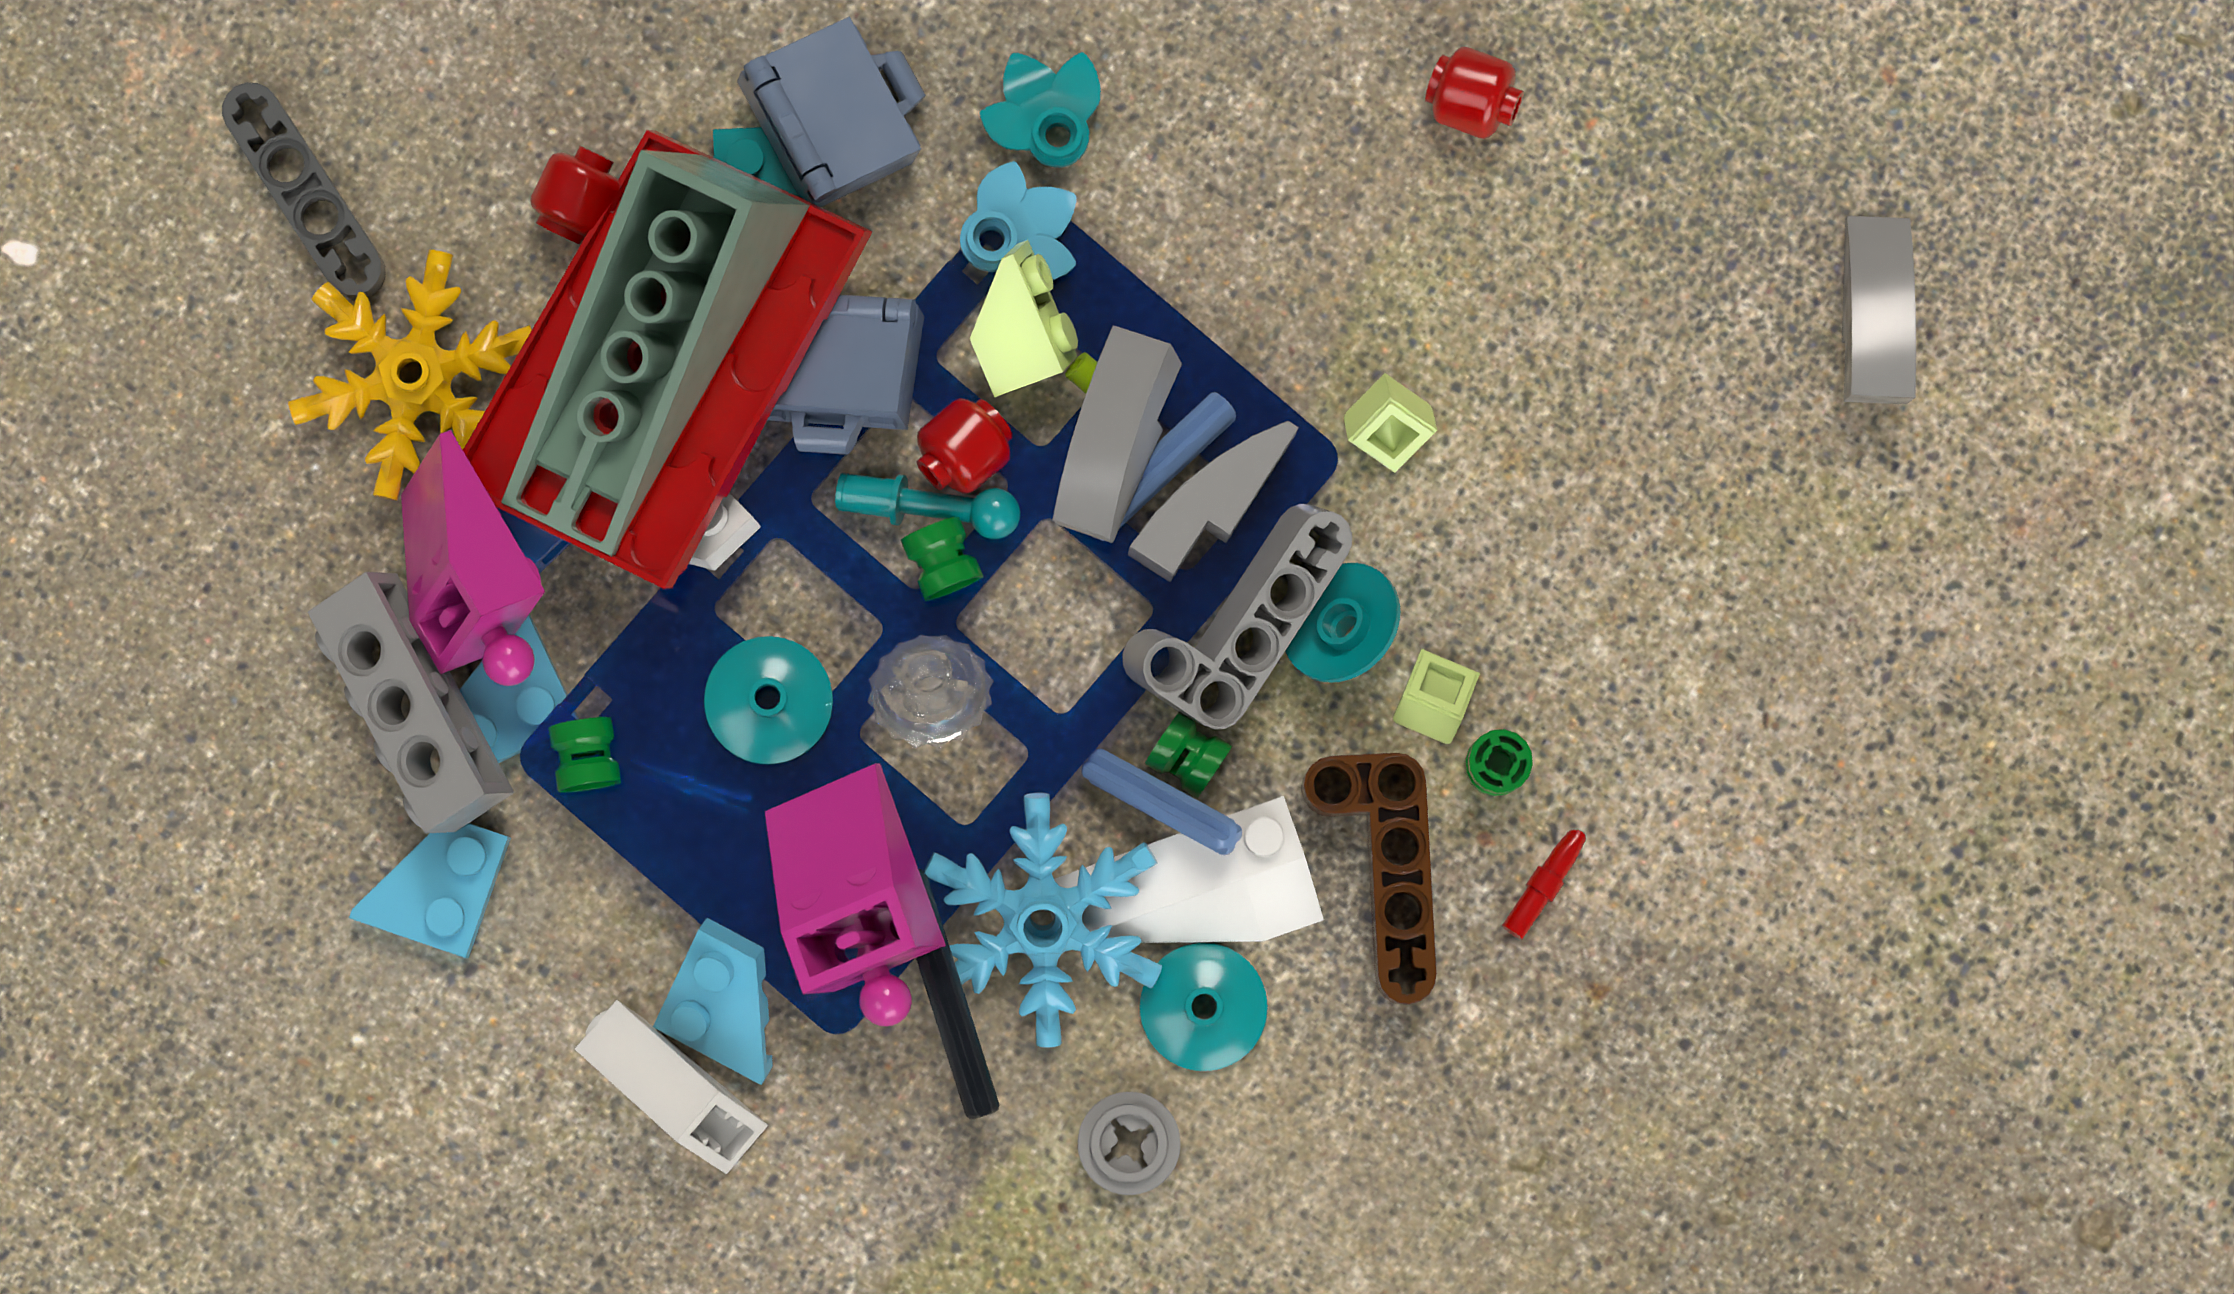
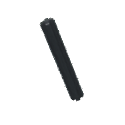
(956, 1025)

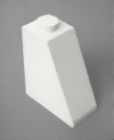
(670, 1087)

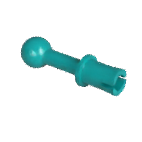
(992, 512)

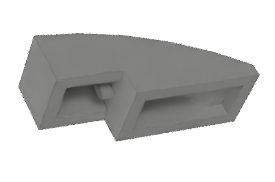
(1879, 311)
(1115, 433)
(1210, 501)

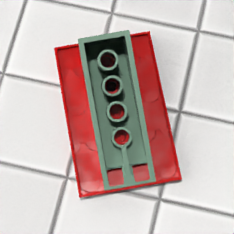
(661, 358)

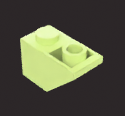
(1019, 326)

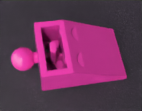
(465, 569)
(849, 884)

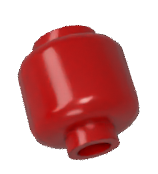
(1473, 92)
(574, 193)
(963, 445)

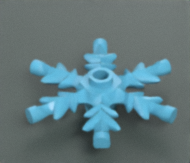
(1046, 942)

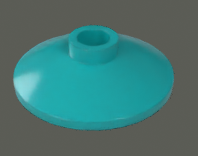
(1353, 597)
(774, 733)
(1204, 1042)

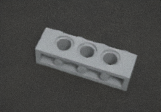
(438, 718)

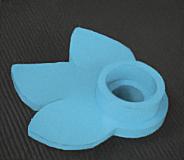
(1019, 216)

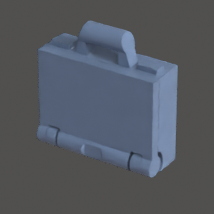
(834, 111)
(854, 374)

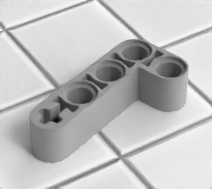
(1245, 608)

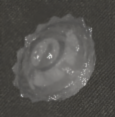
(930, 691)

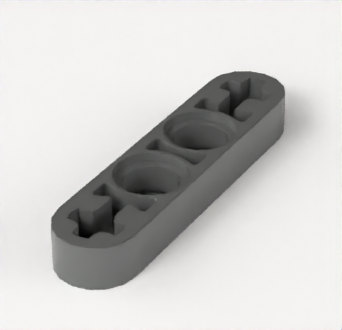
(307, 188)

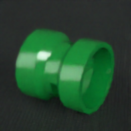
(940, 554)
(581, 740)
(1200, 764)
(1489, 767)

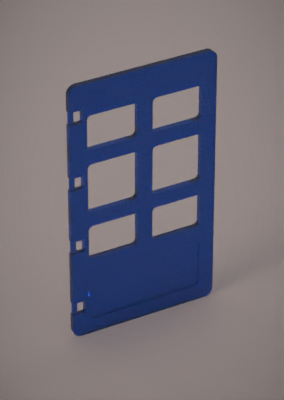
(697, 812)

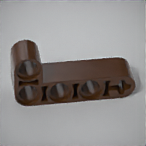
(1386, 878)

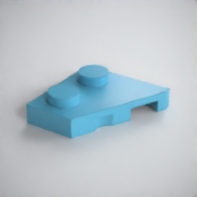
(438, 890)

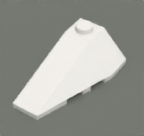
(1214, 897)

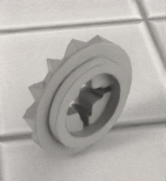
(1122, 1173)

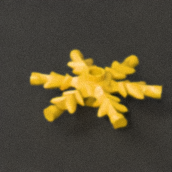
(406, 400)

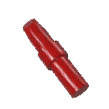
(1544, 884)

